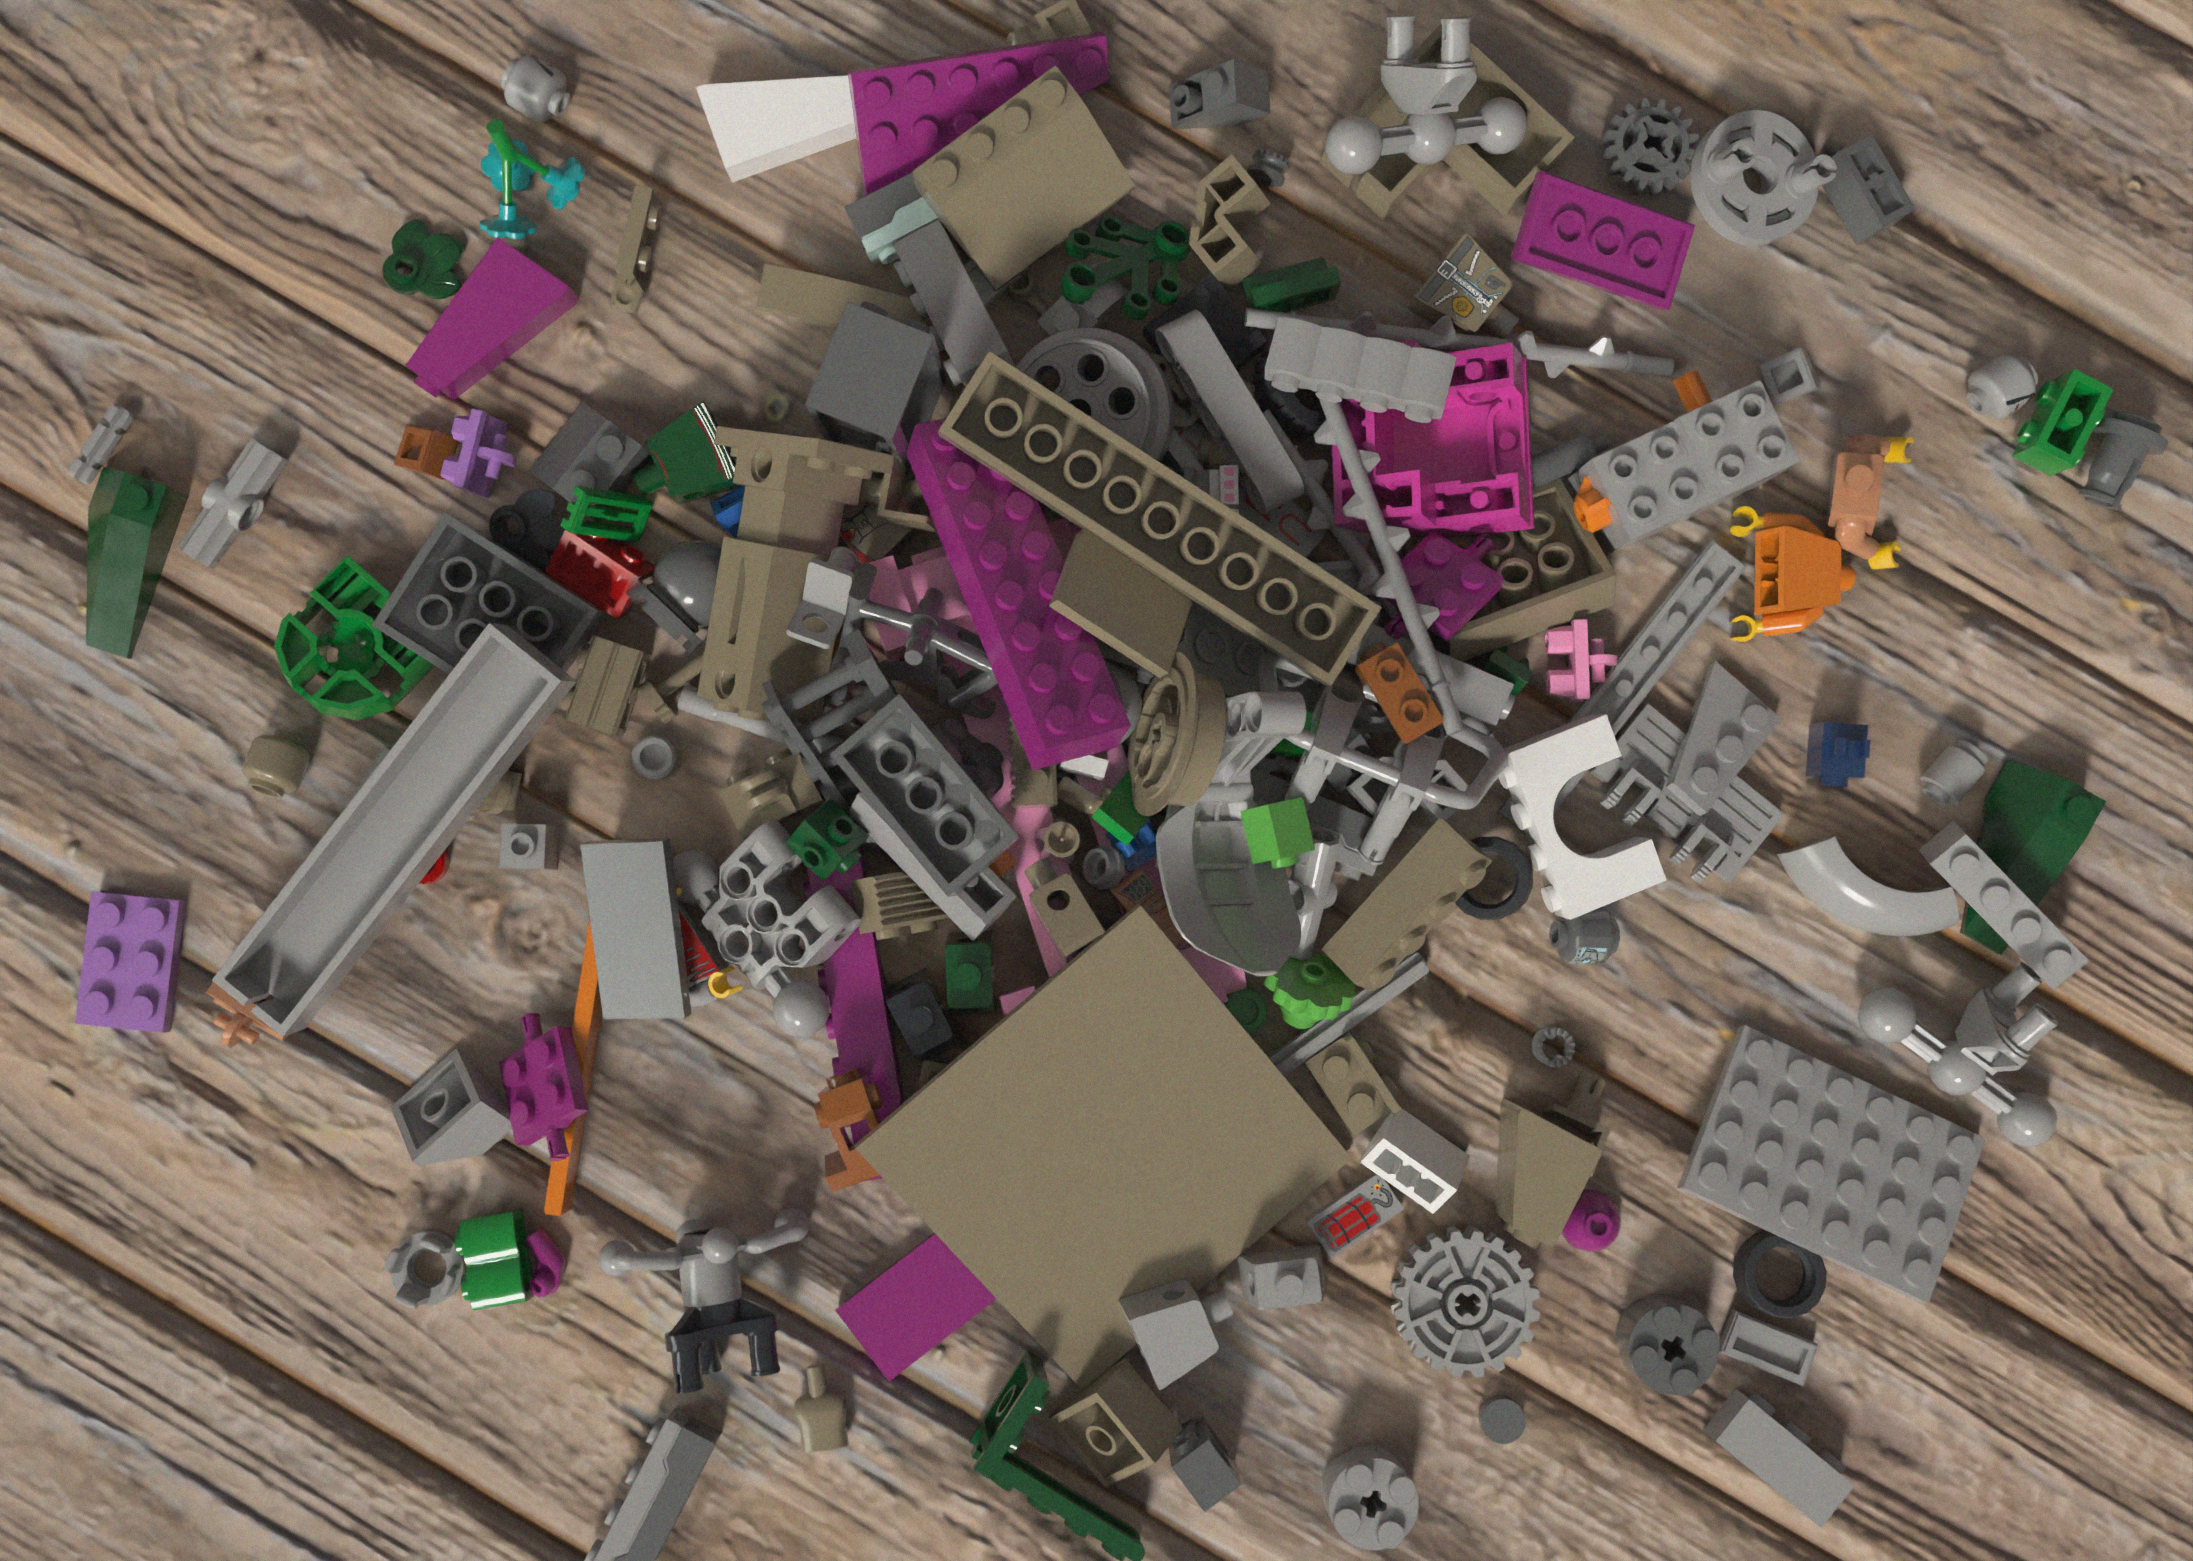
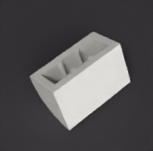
(1416, 1160)

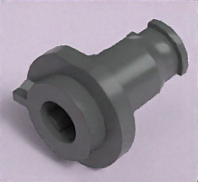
(2120, 456)

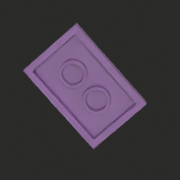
(130, 962)

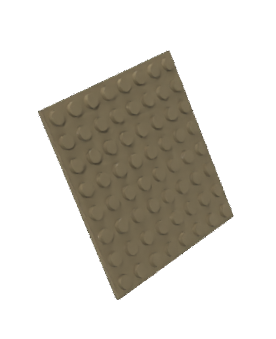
(1104, 1145)

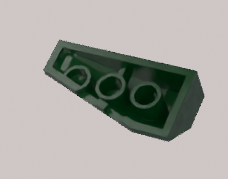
(128, 546)
(2031, 834)

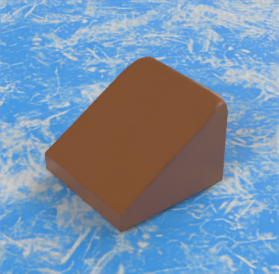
(424, 450)

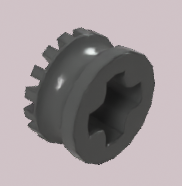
(1268, 168)

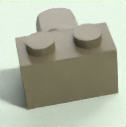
(772, 793)

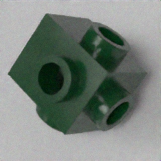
(828, 841)

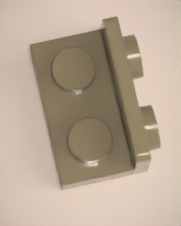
(1352, 1082)

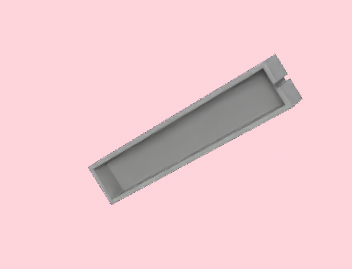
(394, 829)

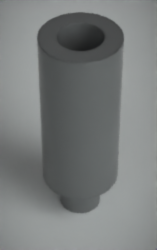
(1565, 458)

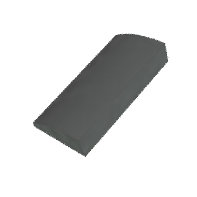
(925, 796)

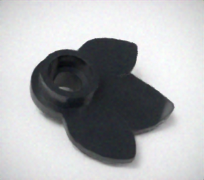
(538, 527)

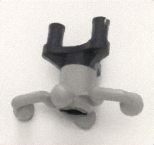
(712, 1293)

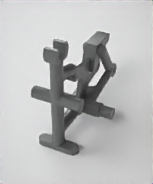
(926, 636)

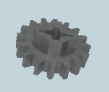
(1645, 128)

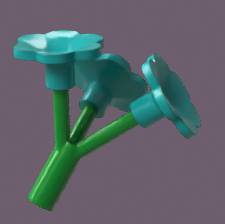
(511, 169)

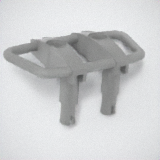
(1412, 765)

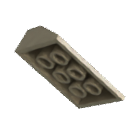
(1023, 179)
(1547, 573)

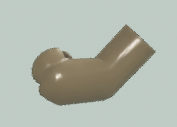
(1081, 797)

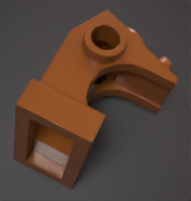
(842, 1103)

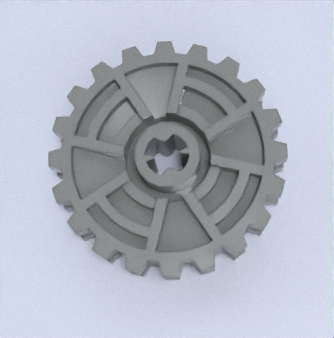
(1458, 1335)

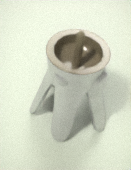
(1060, 840)

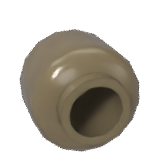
(276, 764)

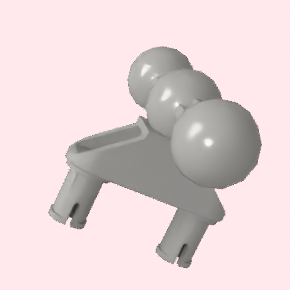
(1427, 94)
(1986, 1042)

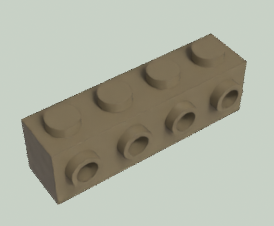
(1407, 905)

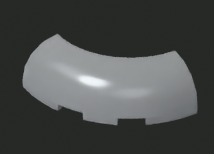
(1851, 897)

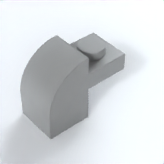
(1098, 311)

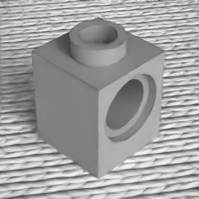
(529, 846)

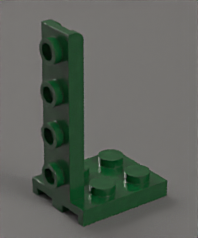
(1000, 1436)

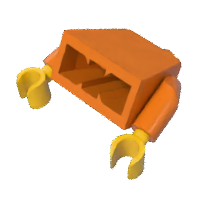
(1794, 572)

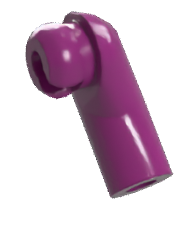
(549, 1266)

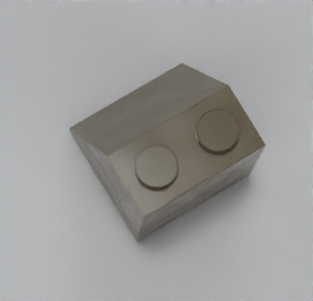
(1539, 1175)

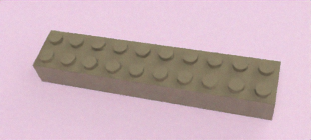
(1158, 519)

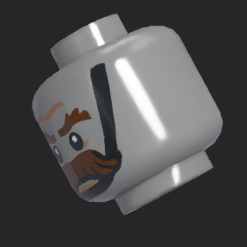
(535, 88)
(2002, 386)

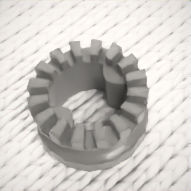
(1555, 1059)

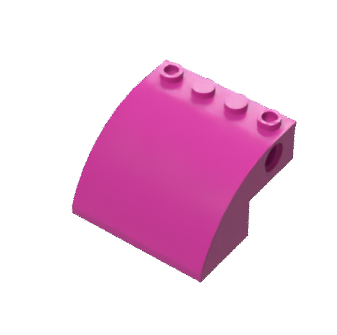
(1457, 471)

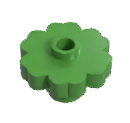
(1310, 990)

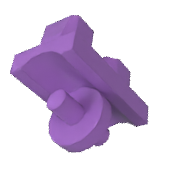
(480, 454)

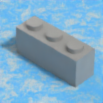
(1780, 1455)

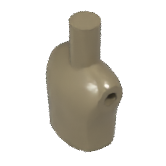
(821, 1414)

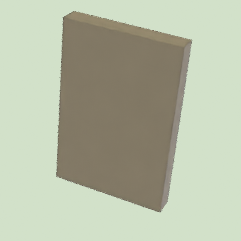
(1121, 603)

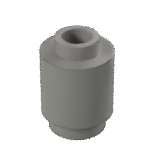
(1953, 773)

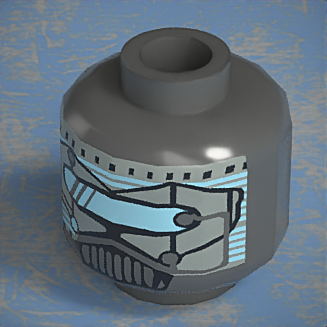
(1585, 938)

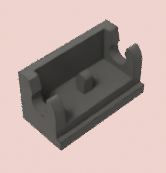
(1866, 190)

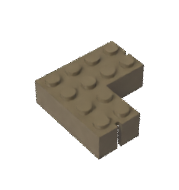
(1498, 178)

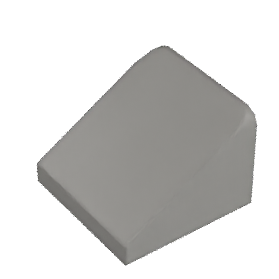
(1790, 376)

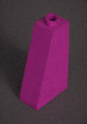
(489, 320)

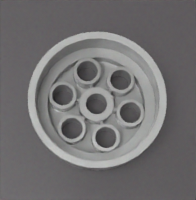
(1125, 367)

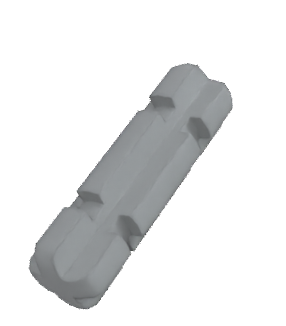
(101, 443)

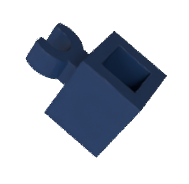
(1837, 752)

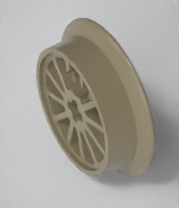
(1176, 738)

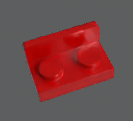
(599, 570)

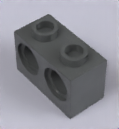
(1203, 1463)

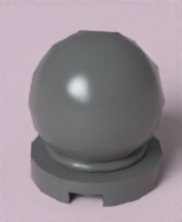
(682, 590)

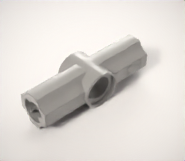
(232, 503)
(1313, 886)

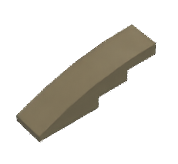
(822, 299)

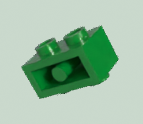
(2062, 422)

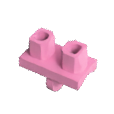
(1574, 642)

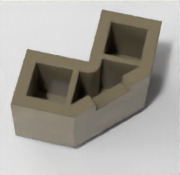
(1225, 205)

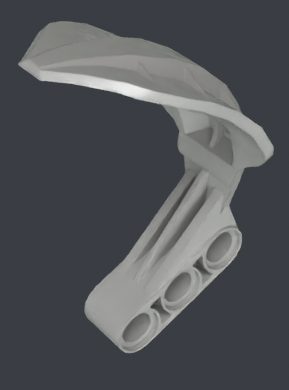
(1203, 855)

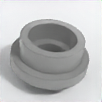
(1104, 867)

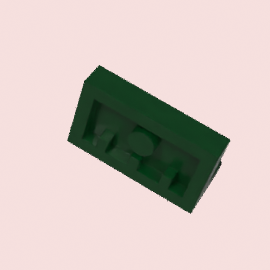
(1292, 286)

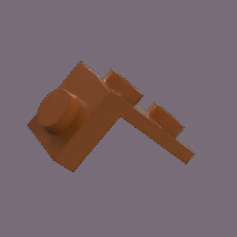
(1398, 691)

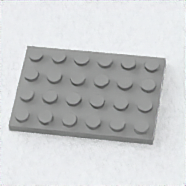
(1832, 1164)

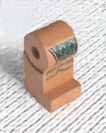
(1139, 889)

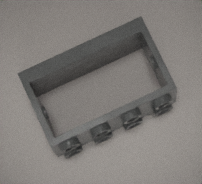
(876, 381)

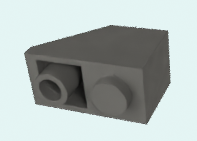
(1220, 96)

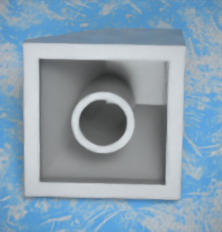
(451, 1113)

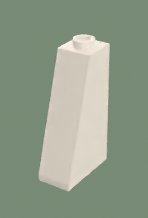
(776, 120)

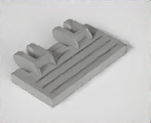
(1731, 826)

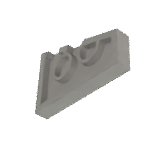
(1721, 739)

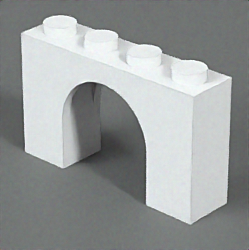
(1534, 777)

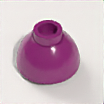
(1593, 1222)

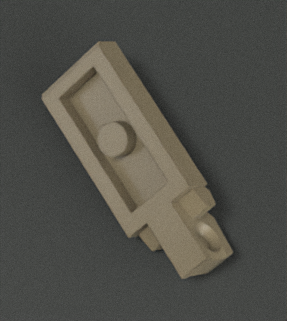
(634, 253)

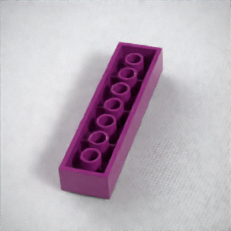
(1007, 576)

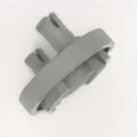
(1786, 170)

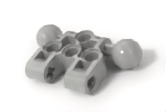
(774, 947)

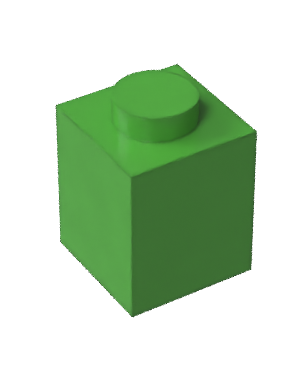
(1278, 832)

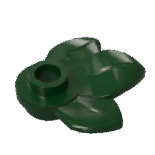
(429, 257)

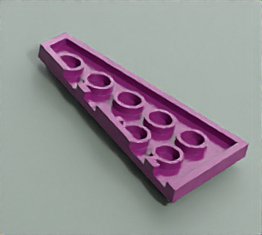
(923, 105)

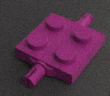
(1447, 579)
(543, 1086)

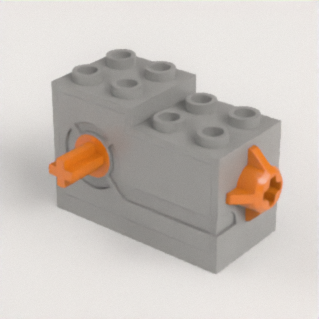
(1682, 466)

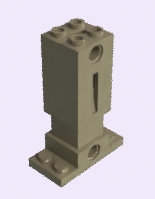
(786, 519)

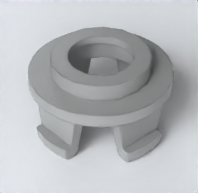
(412, 1289)

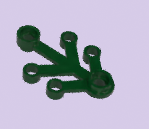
(1165, 242)

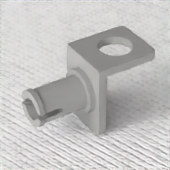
(825, 597)

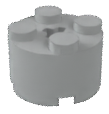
(1382, 1520)

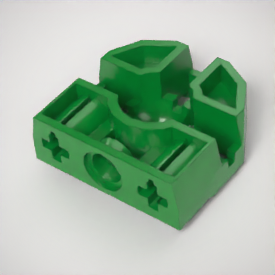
(347, 694)

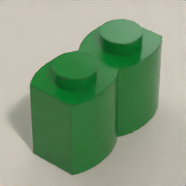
(494, 1259)

